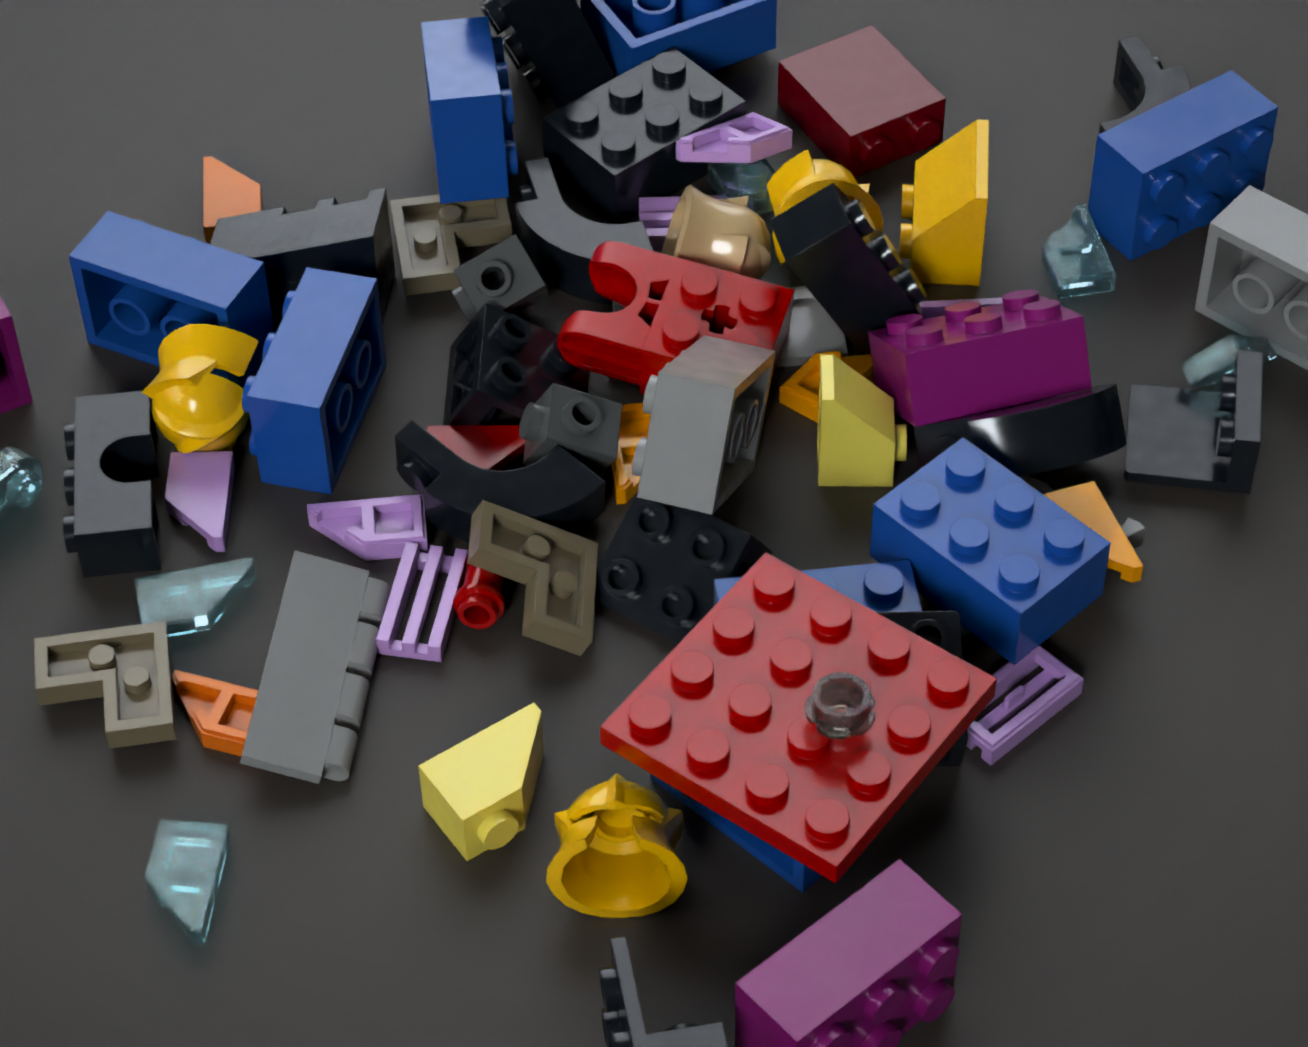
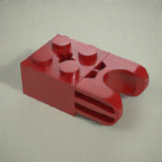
(667, 311)

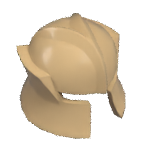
(719, 234)

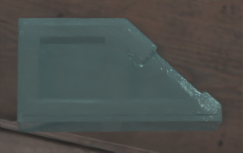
(1077, 258)
(1220, 358)
(192, 597)
(188, 871)

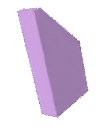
(736, 141)
(201, 493)
(373, 526)

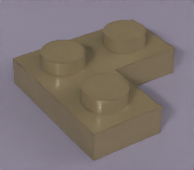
(432, 232)
(553, 566)
(123, 666)

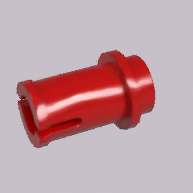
(480, 598)

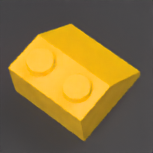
(948, 209)

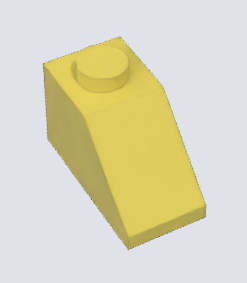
(855, 429)
(486, 783)

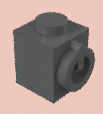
(499, 278)
(576, 422)

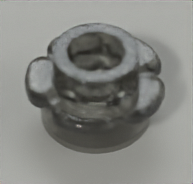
(844, 693)

